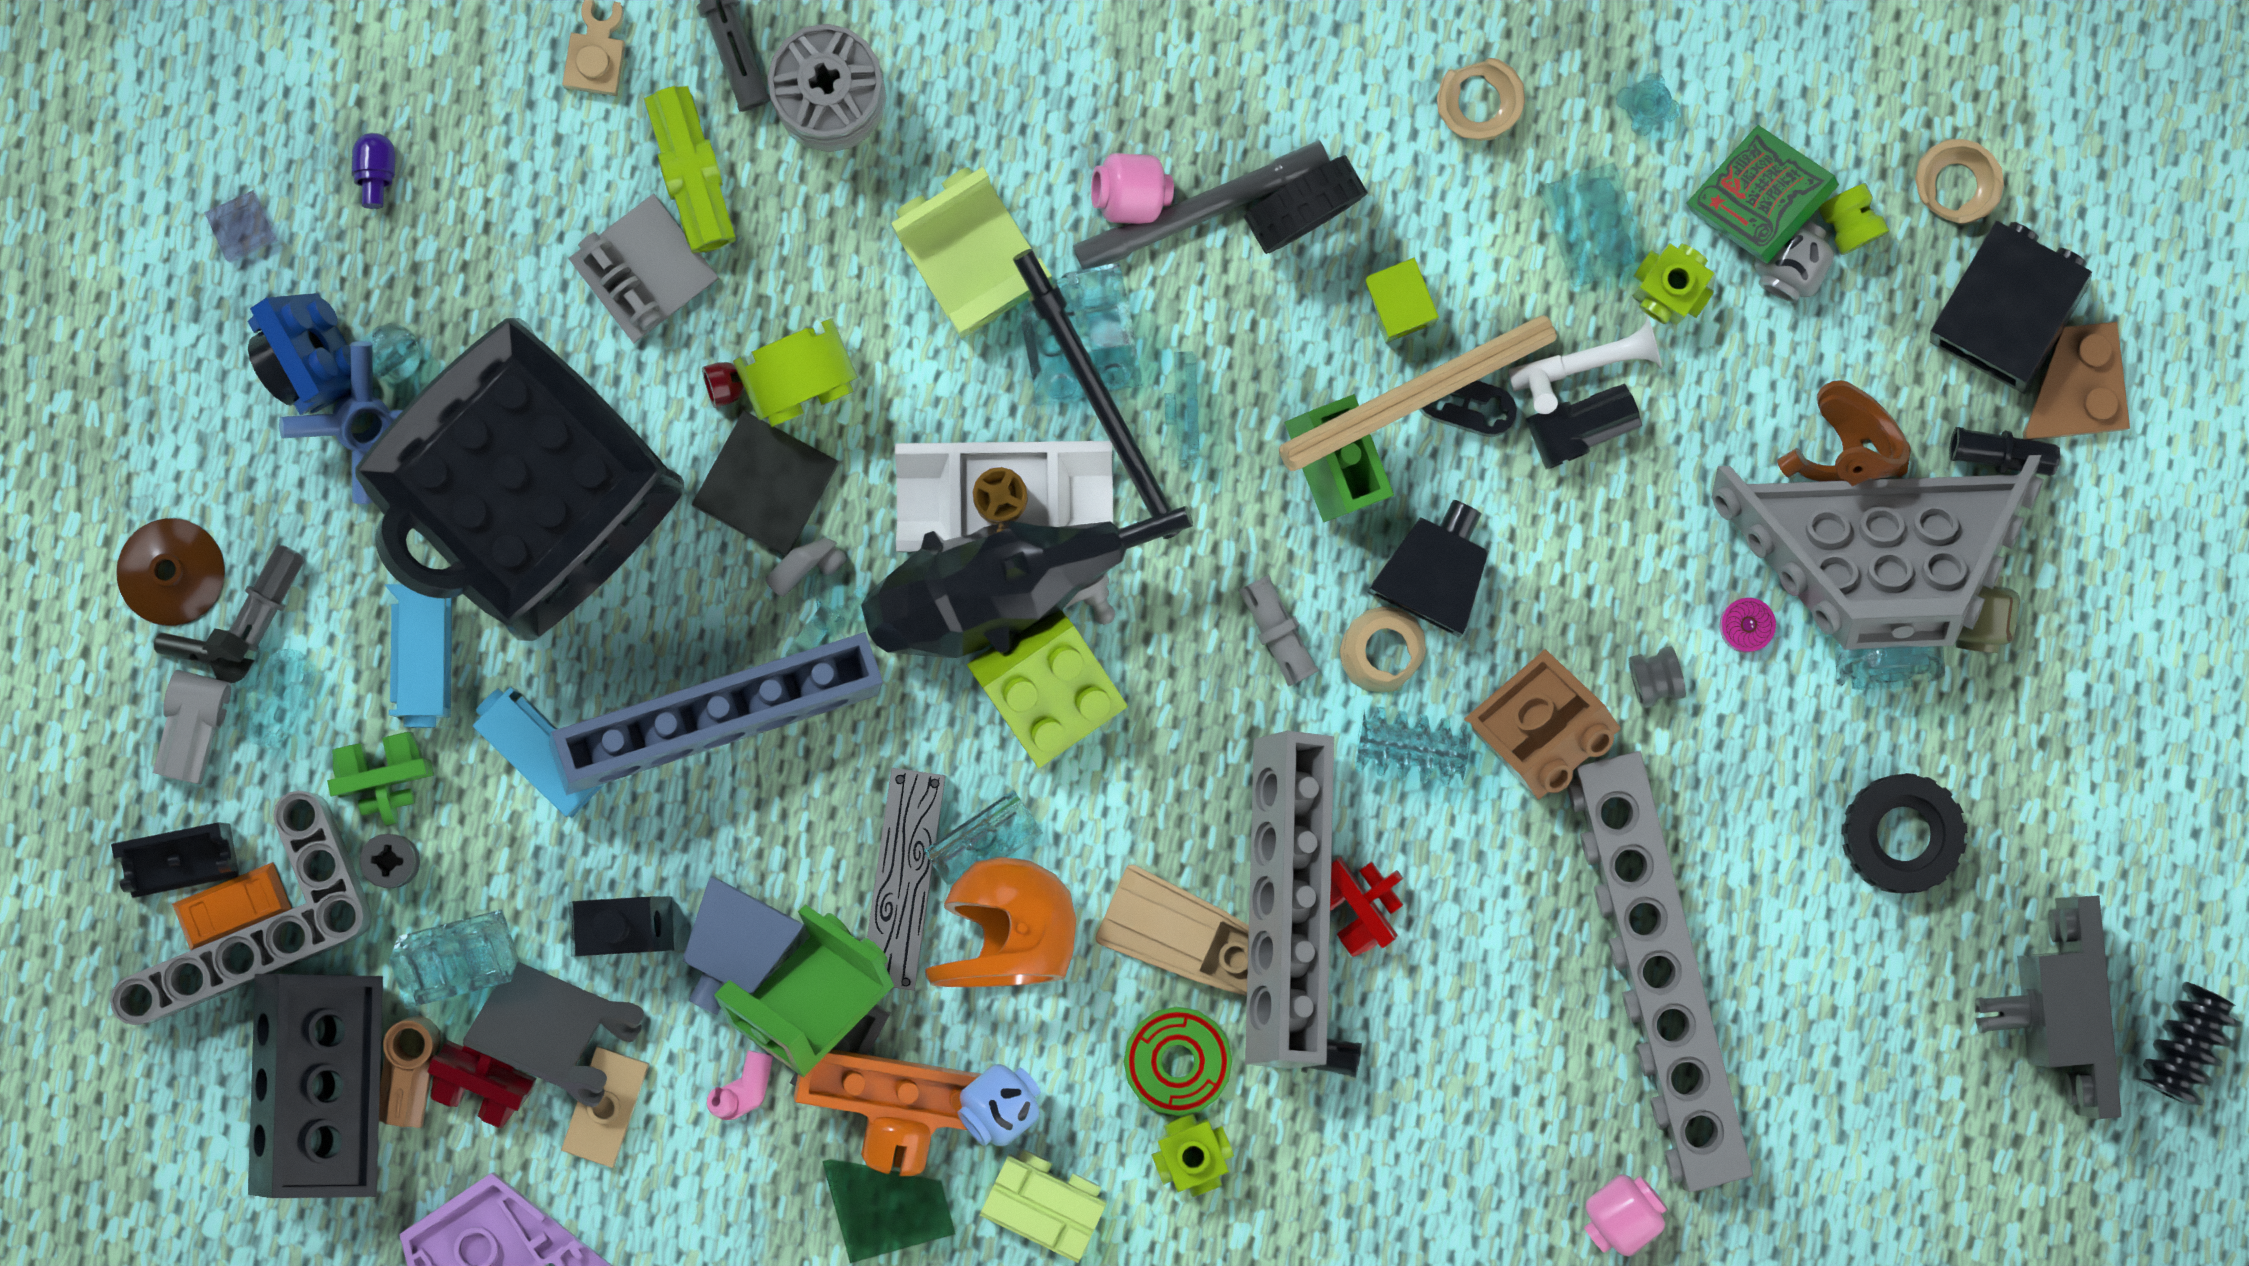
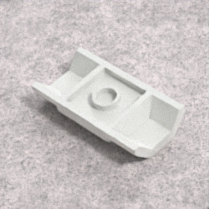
(936, 481)

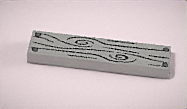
(905, 871)

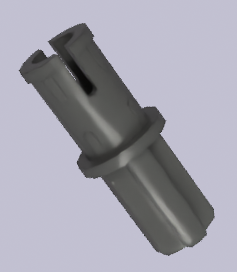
(267, 594)

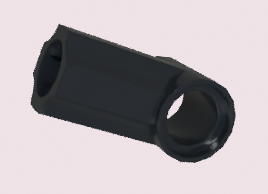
(1577, 427)

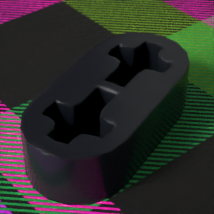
(1472, 420)

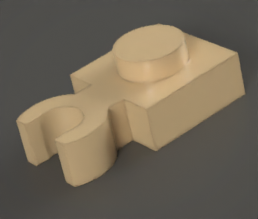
(594, 58)

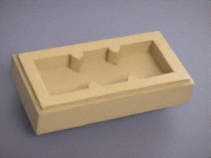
(600, 1130)

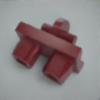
(463, 1069)

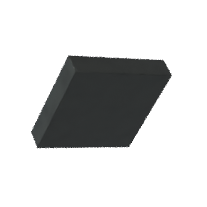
(765, 483)

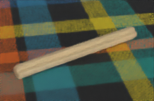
(1417, 393)

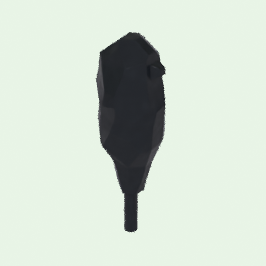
(996, 582)

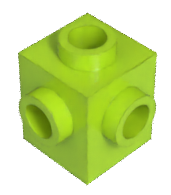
(1657, 295)
(1184, 1134)

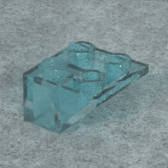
(1103, 322)

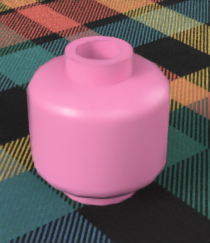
(1131, 188)
(1625, 1215)

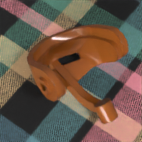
(1855, 419)

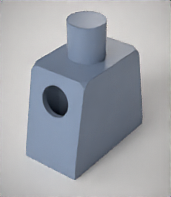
(736, 941)

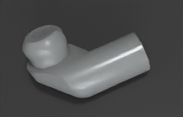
(801, 561)

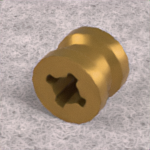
(996, 484)

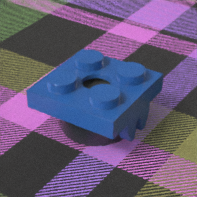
(300, 351)

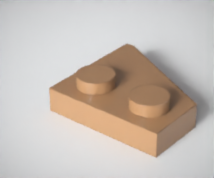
(2082, 386)

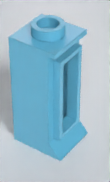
(420, 657)
(523, 739)

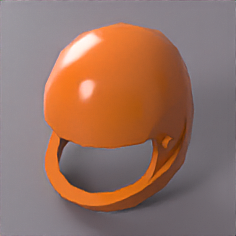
(1024, 924)

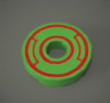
(1185, 1093)

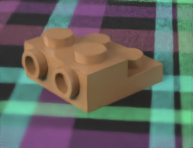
(1544, 725)

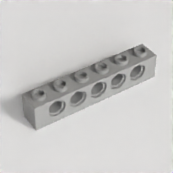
(1289, 900)

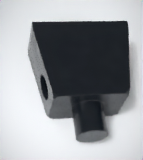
(1436, 570)
(621, 925)

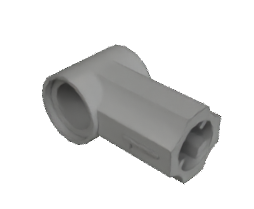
(192, 713)

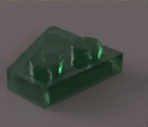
(886, 1210)

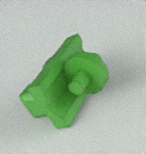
(355, 777)

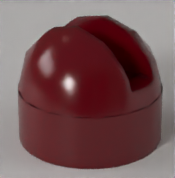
(720, 385)

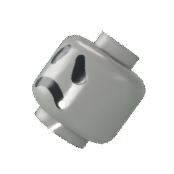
(1798, 265)

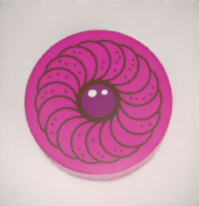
(1747, 625)

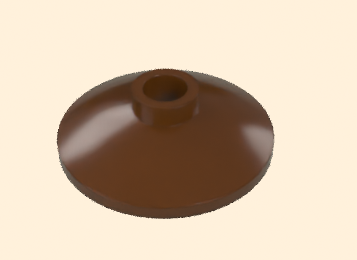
(196, 579)

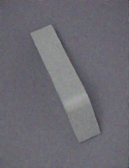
(263, 937)

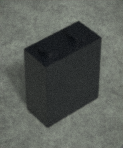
(2011, 305)

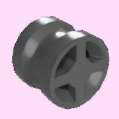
(1657, 677)
(400, 861)

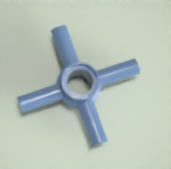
(345, 411)

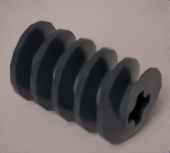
(2191, 1044)

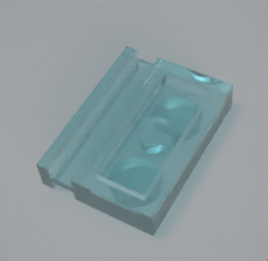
(1593, 225)

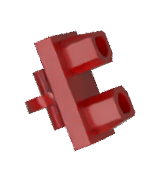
(1371, 925)

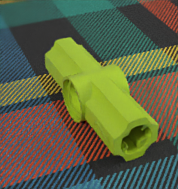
(689, 169)

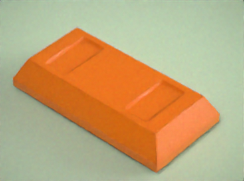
(232, 906)

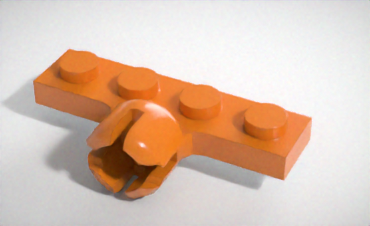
(898, 1098)

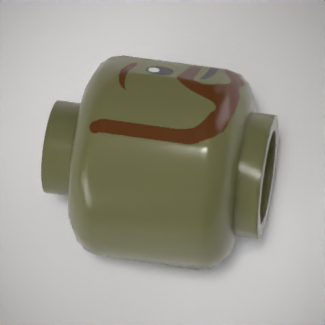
(1996, 621)

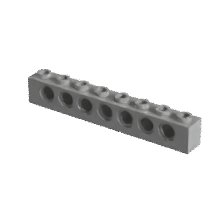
(1725, 1153)

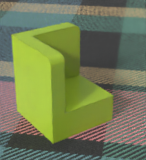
(1401, 300)

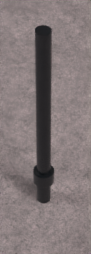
(1049, 305)

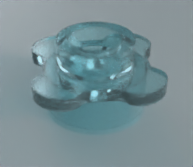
(1653, 89)

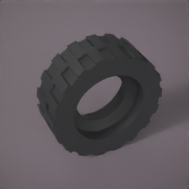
(1305, 204)
(1945, 825)

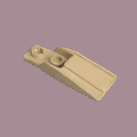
(1176, 931)

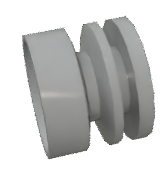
(833, 119)

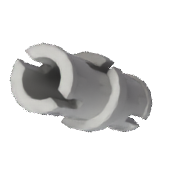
(1278, 630)

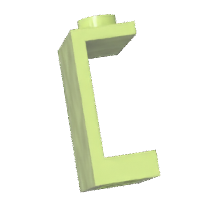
(966, 249)

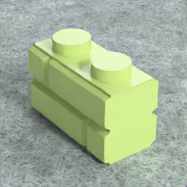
(1045, 1206)

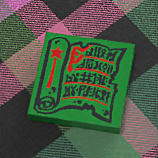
(1762, 194)

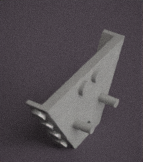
(1884, 555)

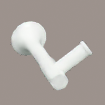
(1540, 373)

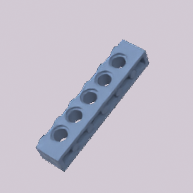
(715, 713)

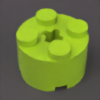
(797, 371)

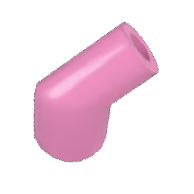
(744, 1093)

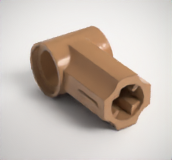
(405, 1077)

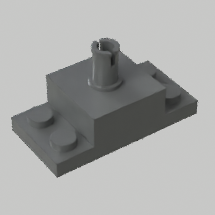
(2067, 1008)

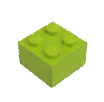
(1048, 688)

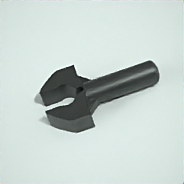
(221, 651)

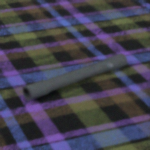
(1122, 241)

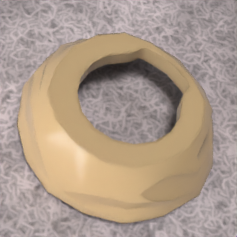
(1507, 85)
(1979, 161)
(1354, 644)

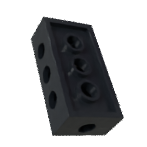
(348, 1093)

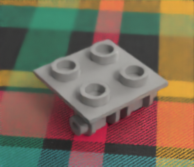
(642, 268)

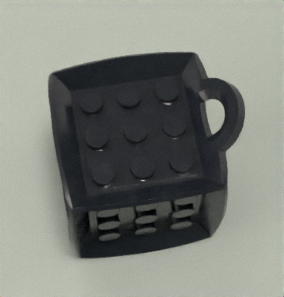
(514, 483)

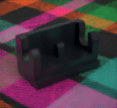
(176, 859)

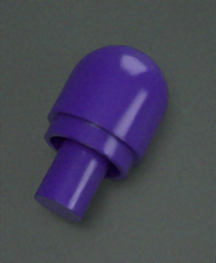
(373, 167)

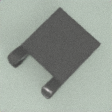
(545, 1028)

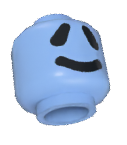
(999, 1105)

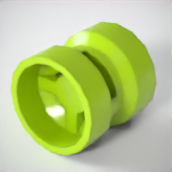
(1853, 219)

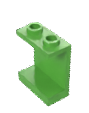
(811, 995)

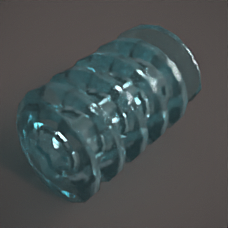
(1412, 746)

